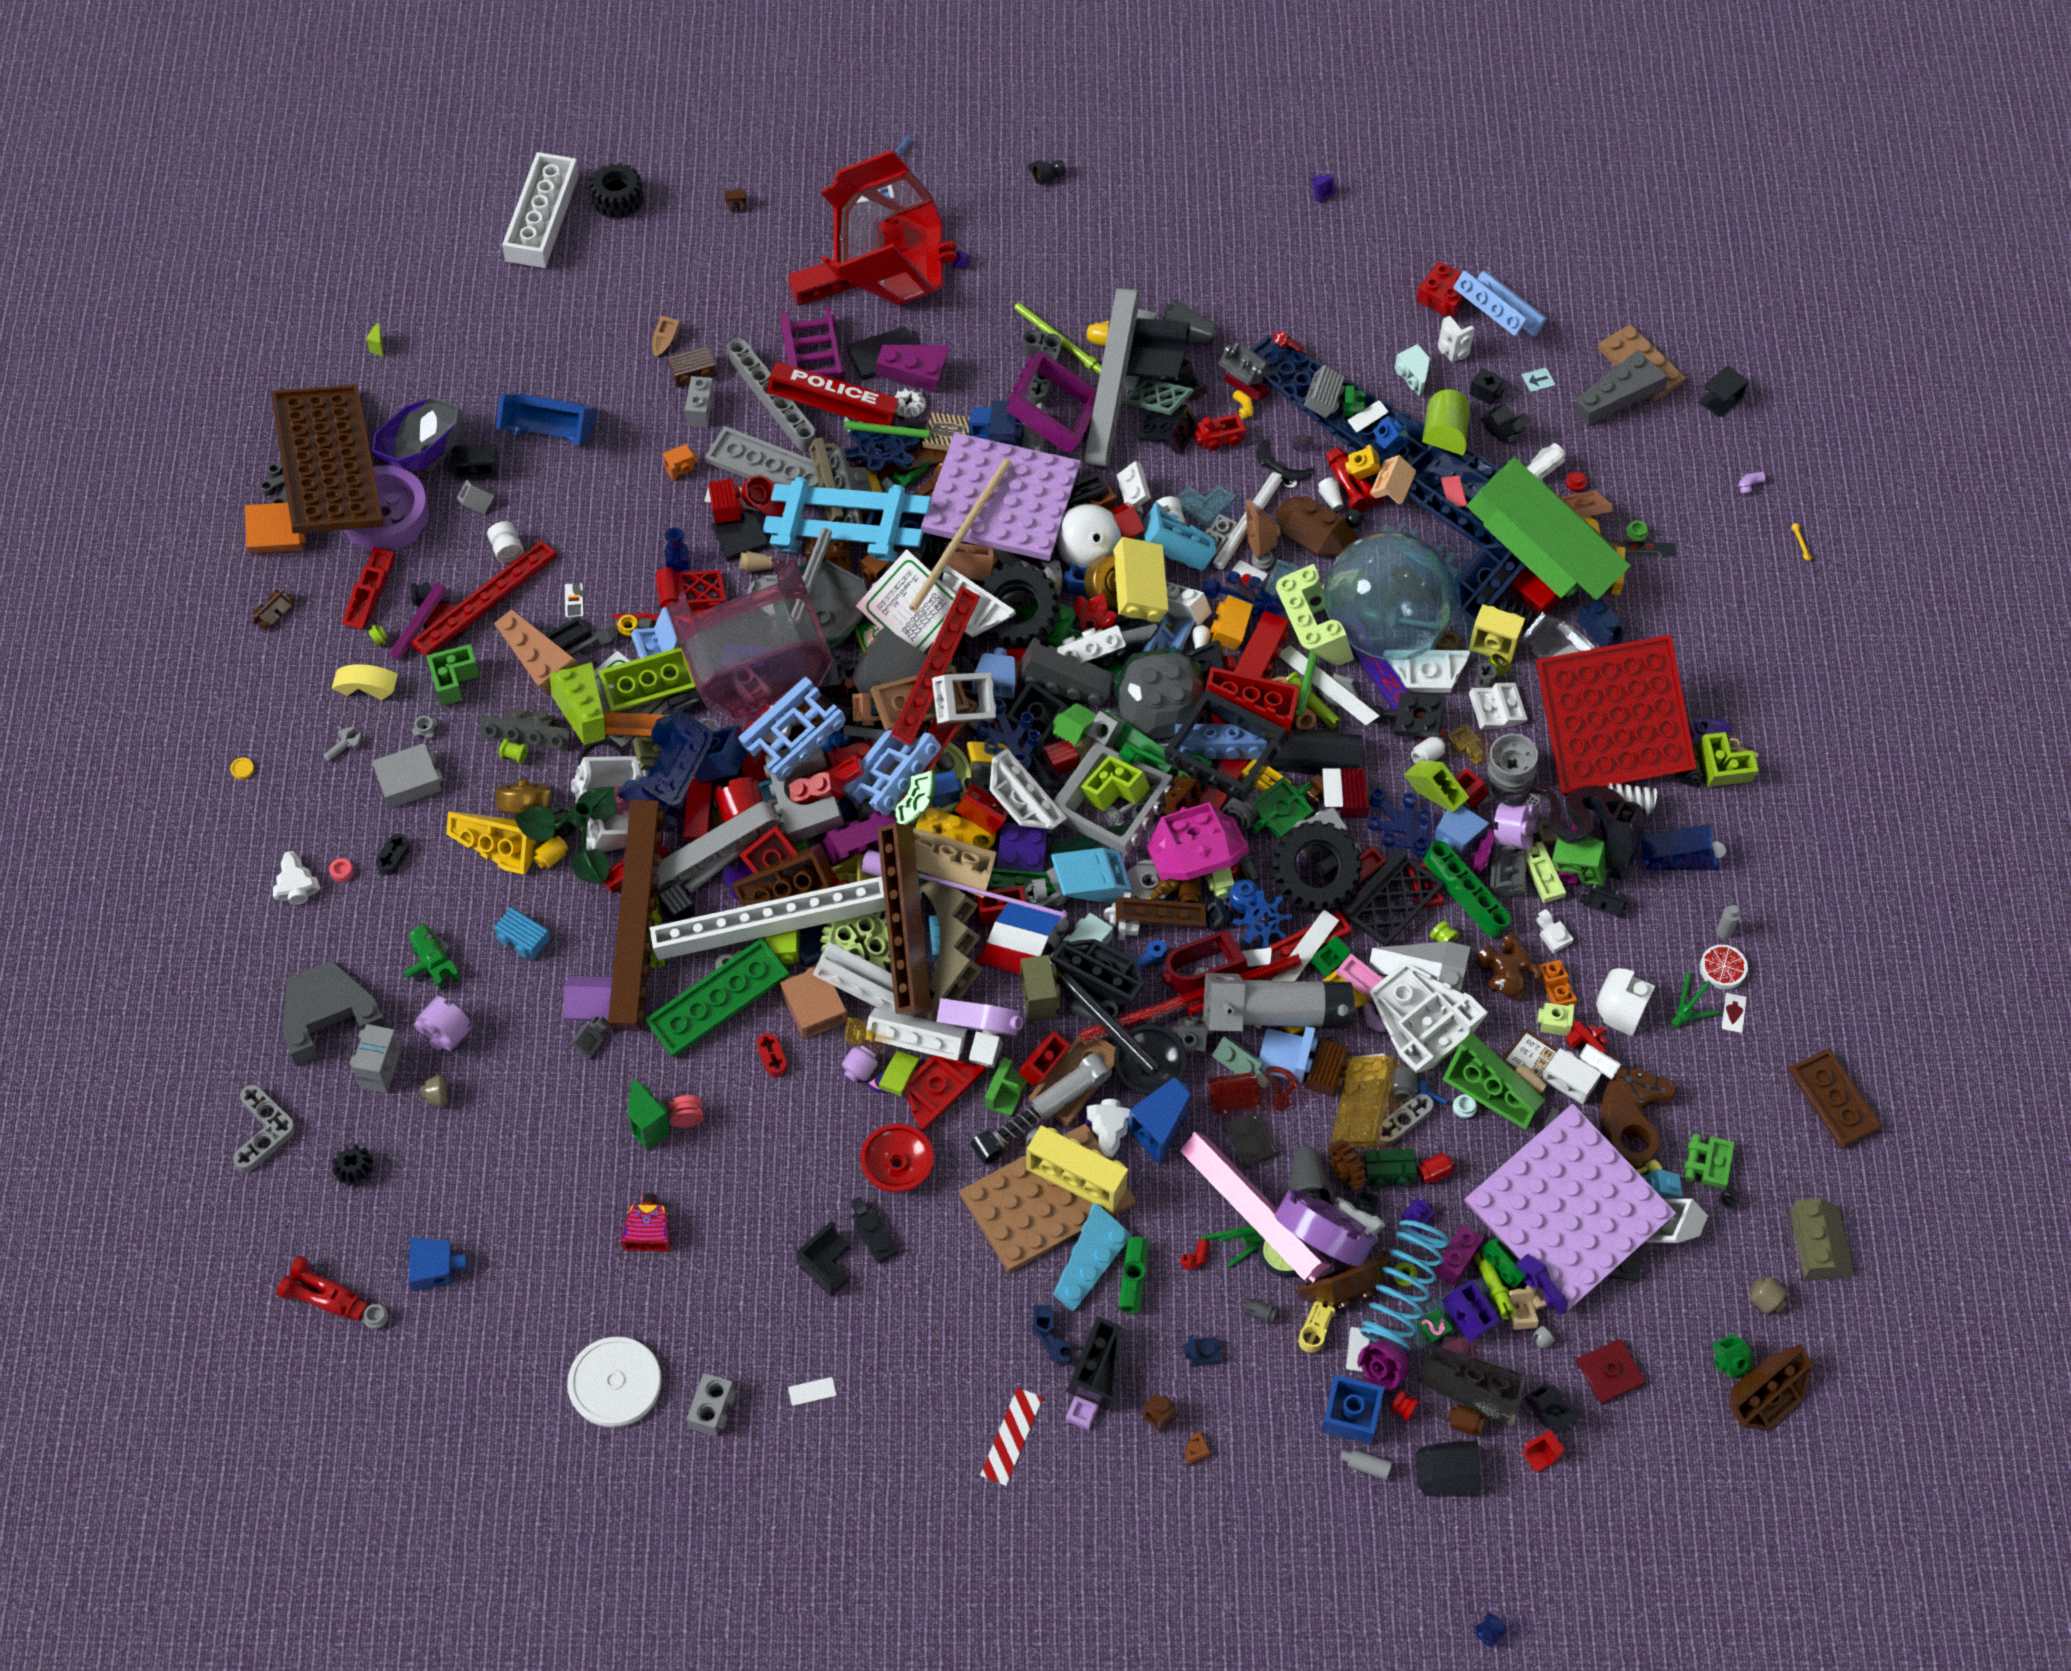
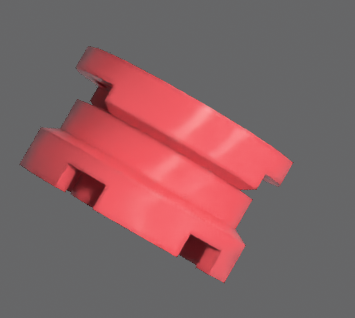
(686, 1111)

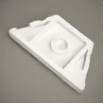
(988, 610)
(1432, 671)

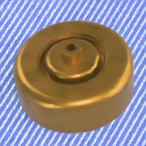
(1101, 579)
(521, 796)

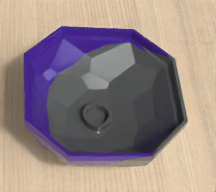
(419, 435)

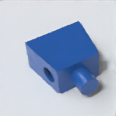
(432, 1263)

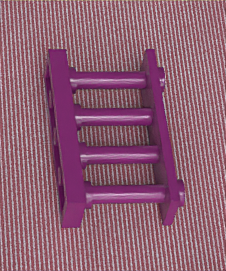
(792, 343)

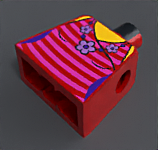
(646, 1227)

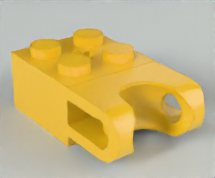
(954, 828)

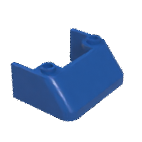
(546, 416)

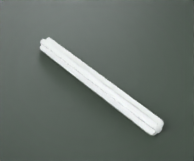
(1241, 529)

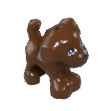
(1508, 967)

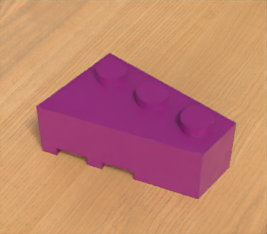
(913, 364)

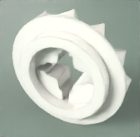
(914, 408)

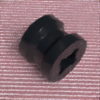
(419, 592)

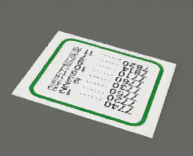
(890, 600)

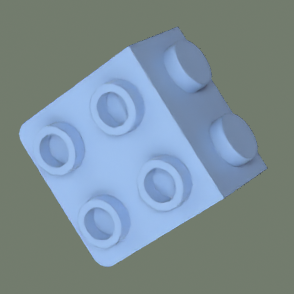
(656, 639)
(1288, 1051)

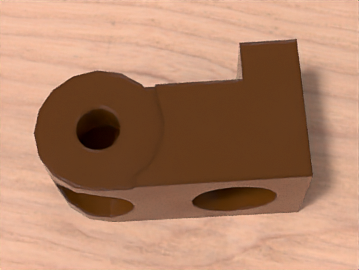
(1182, 794)

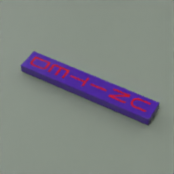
(1382, 676)

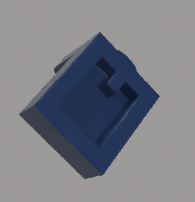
(1202, 1351)

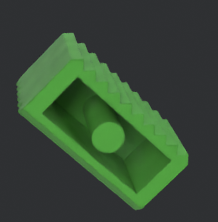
(1074, 723)

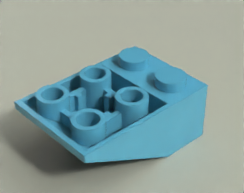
(1092, 874)

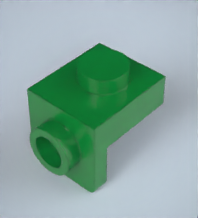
(1331, 956)

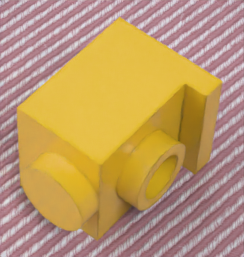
(1363, 463)

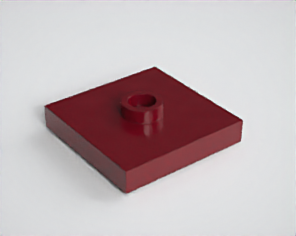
(1610, 1371)

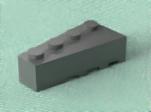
(1624, 385)
(1064, 674)

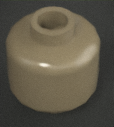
(1768, 1295)

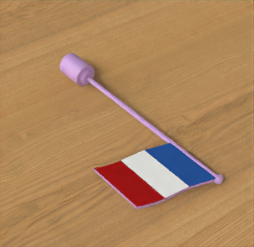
(1017, 933)

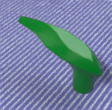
(911, 477)

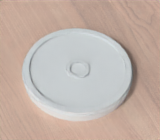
(614, 1382)

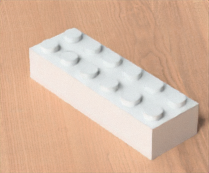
(540, 210)

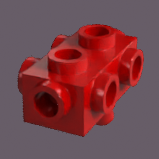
(1220, 431)

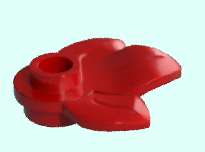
(1284, 340)
(1095, 611)

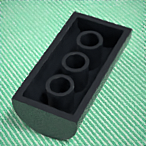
(1317, 750)

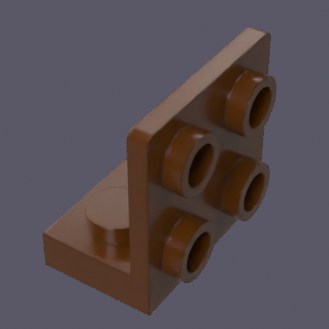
(837, 552)

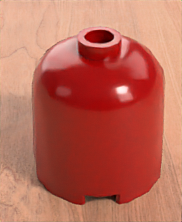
(737, 797)

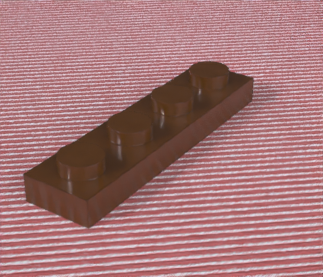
(1160, 912)

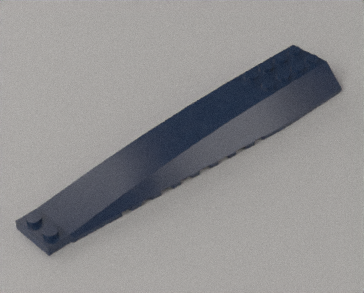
(1292, 375)

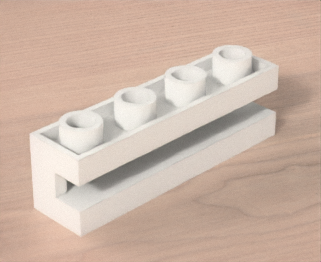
(856, 976)
(917, 1034)

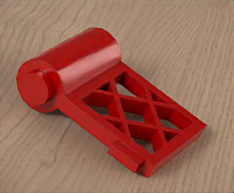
(671, 585)

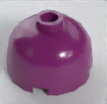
(1383, 1364)

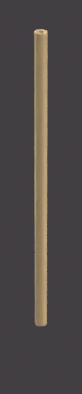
(959, 536)

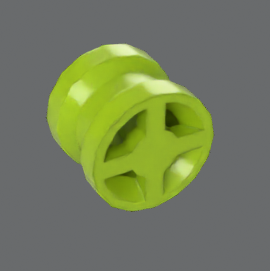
(1443, 933)

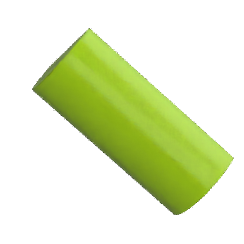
(1447, 421)
(645, 680)

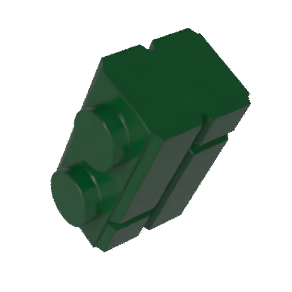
(1390, 1167)

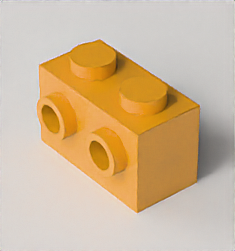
(1231, 622)

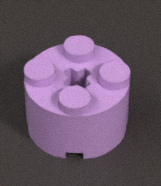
(1516, 826)
(443, 1024)

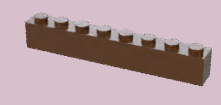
(904, 920)

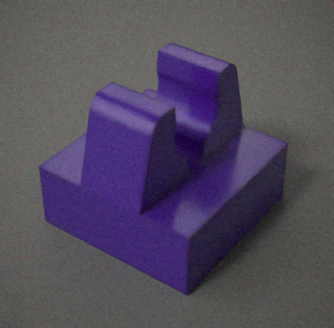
(1323, 187)
(1419, 1212)

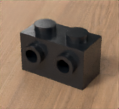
(475, 461)

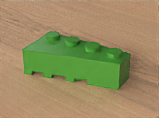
(1492, 1082)

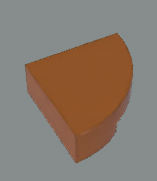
(1196, 1449)

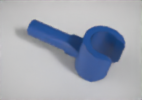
(1423, 1088)

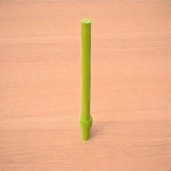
(1089, 361)

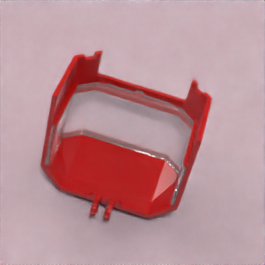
(878, 191)

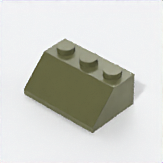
(1820, 1239)

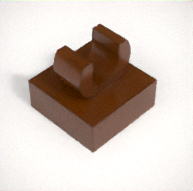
(735, 196)
(1316, 793)

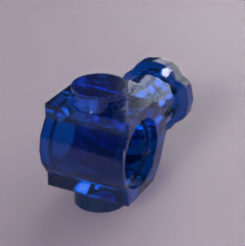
(676, 550)

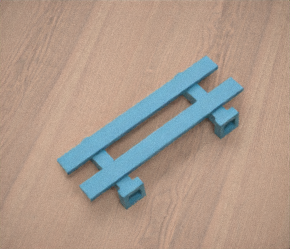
(882, 536)

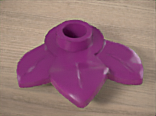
(1480, 858)

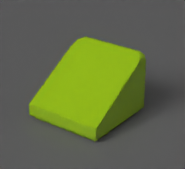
(375, 340)

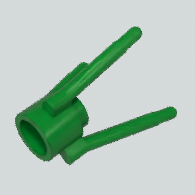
(1131, 752)
(1248, 1236)

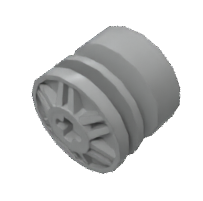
(1512, 763)

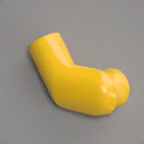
(1246, 401)

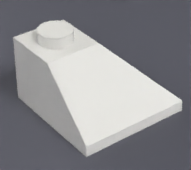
(1684, 1225)

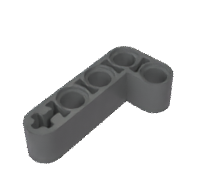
(1051, 345)

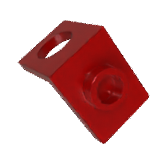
(892, 227)

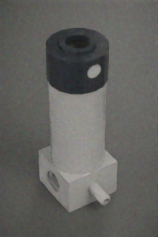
(1239, 1002)

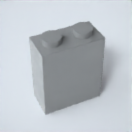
(408, 775)

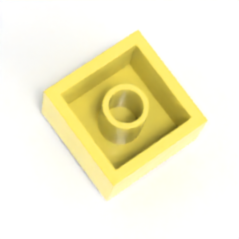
(1496, 632)

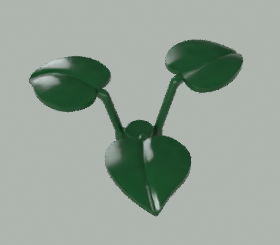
(597, 803)

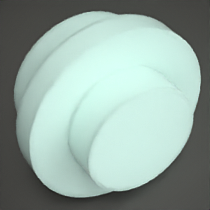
(1464, 1106)

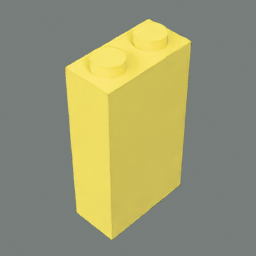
(1140, 579)

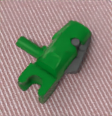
(432, 956)

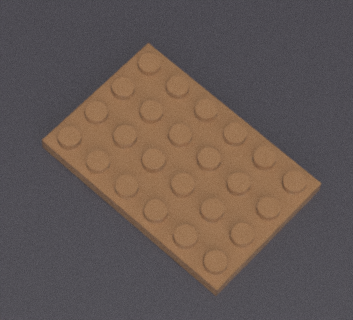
(1027, 1213)

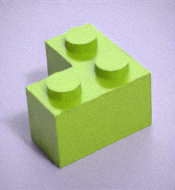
(1721, 765)
(1113, 780)

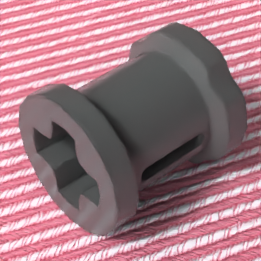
(1483, 673)

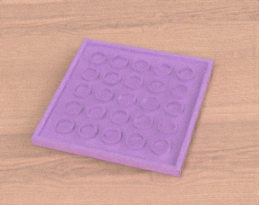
(1022, 510)
(1570, 1204)

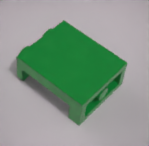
(1504, 1262)

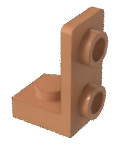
(862, 709)

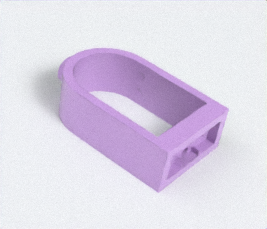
(979, 1017)

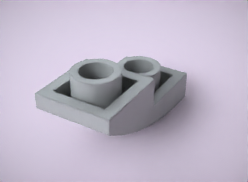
(1221, 530)

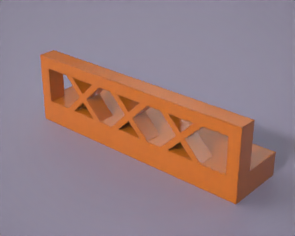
(629, 724)

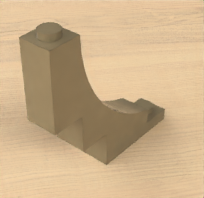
(954, 968)

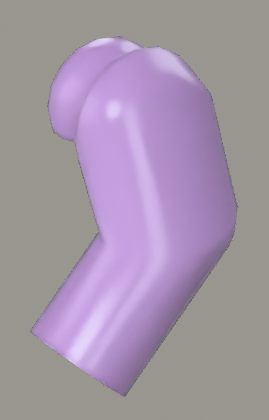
(1749, 479)
(1372, 1019)

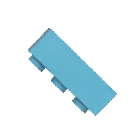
(935, 936)

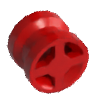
(1404, 1405)

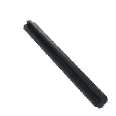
(1100, 1014)

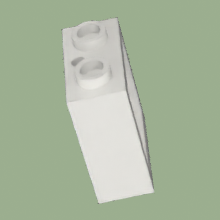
(945, 699)

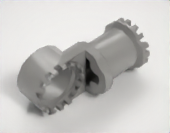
(1038, 887)

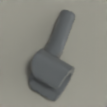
(643, 623)

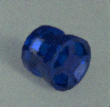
(1490, 1630)

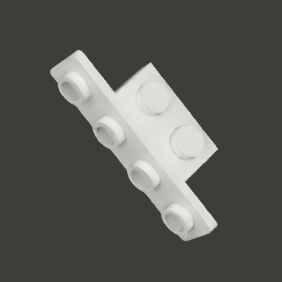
(1092, 643)

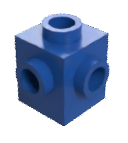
(1391, 434)

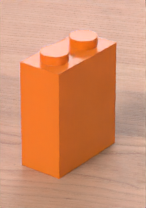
(270, 529)

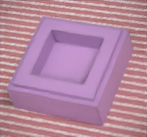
(1082, 1412)

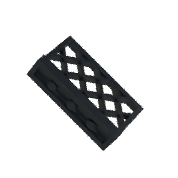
(1374, 890)

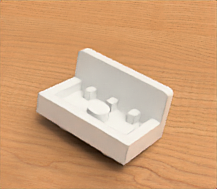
(1454, 341)
(1134, 486)

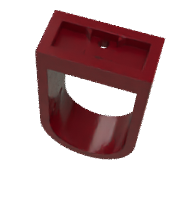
(1198, 950)

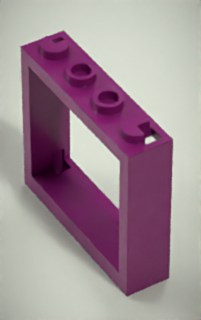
(1037, 418)

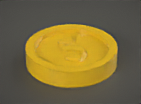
(242, 768)

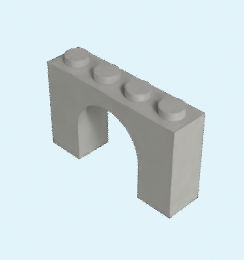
(803, 820)

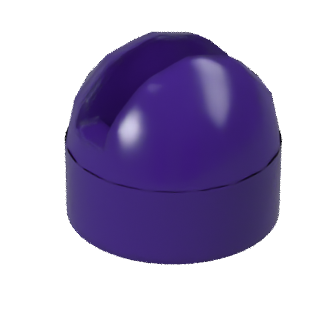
(962, 260)

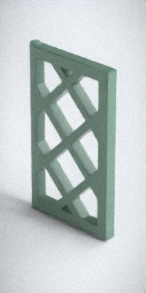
(1158, 407)

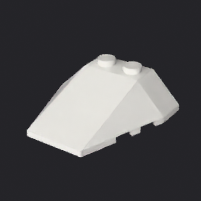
(1424, 1016)

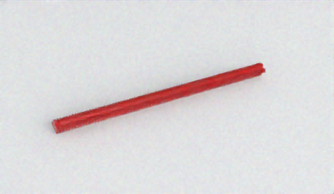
(1188, 998)

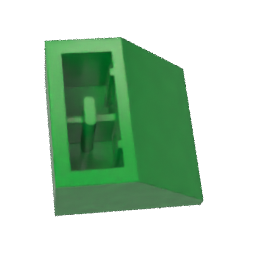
(646, 1116)

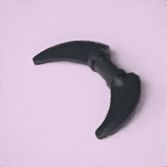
(1266, 461)

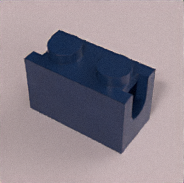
(1601, 623)

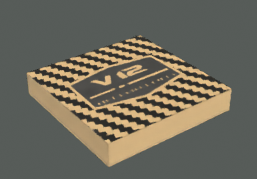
(943, 428)

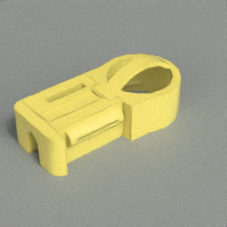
(1316, 1325)

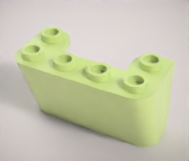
(1326, 639)

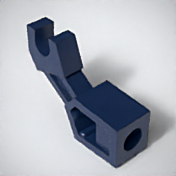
(1044, 1314)

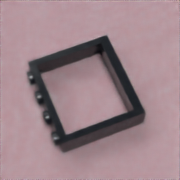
(1240, 717)

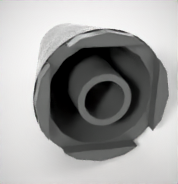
(1200, 328)
(1310, 1175)

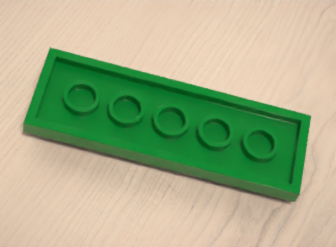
(717, 997)

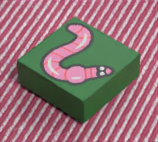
(1434, 1326)

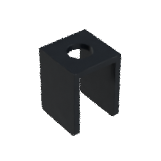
(1724, 391)

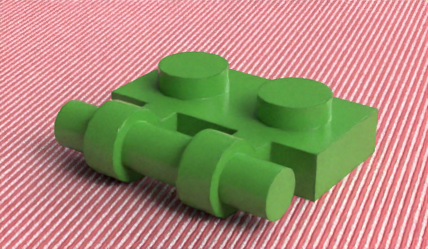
(1717, 1161)

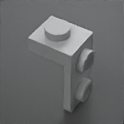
(1056, 898)

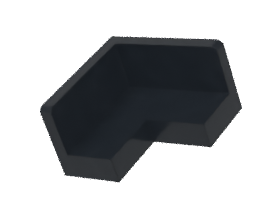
(818, 1259)

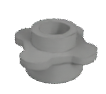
(424, 721)

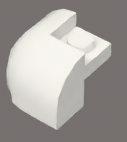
(1623, 1000)

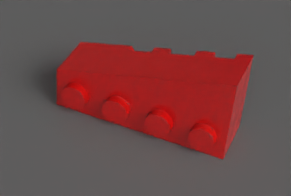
(1261, 696)

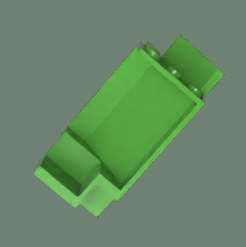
(1546, 533)

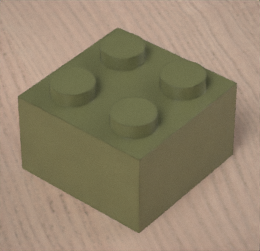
(1039, 988)

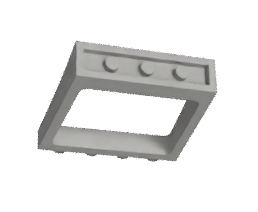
(1072, 796)

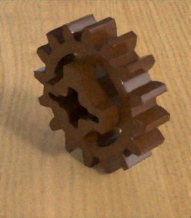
(1347, 1164)

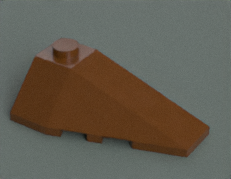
(792, 876)

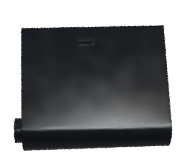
(1158, 348)

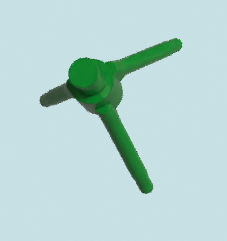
(1684, 1011)

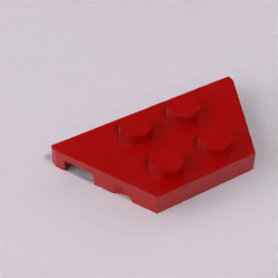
(937, 1087)

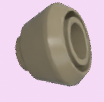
(435, 1091)

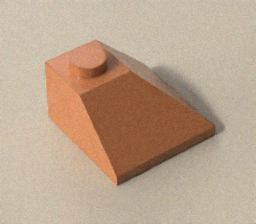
(1261, 529)

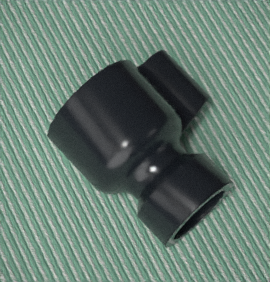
(1044, 171)

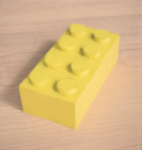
(1076, 1168)

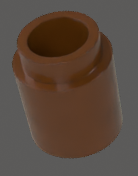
(1189, 890)
(1466, 1420)

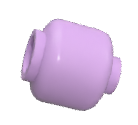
(859, 1064)

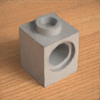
(1114, 728)

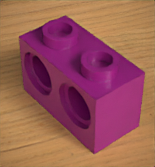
(1459, 1255)

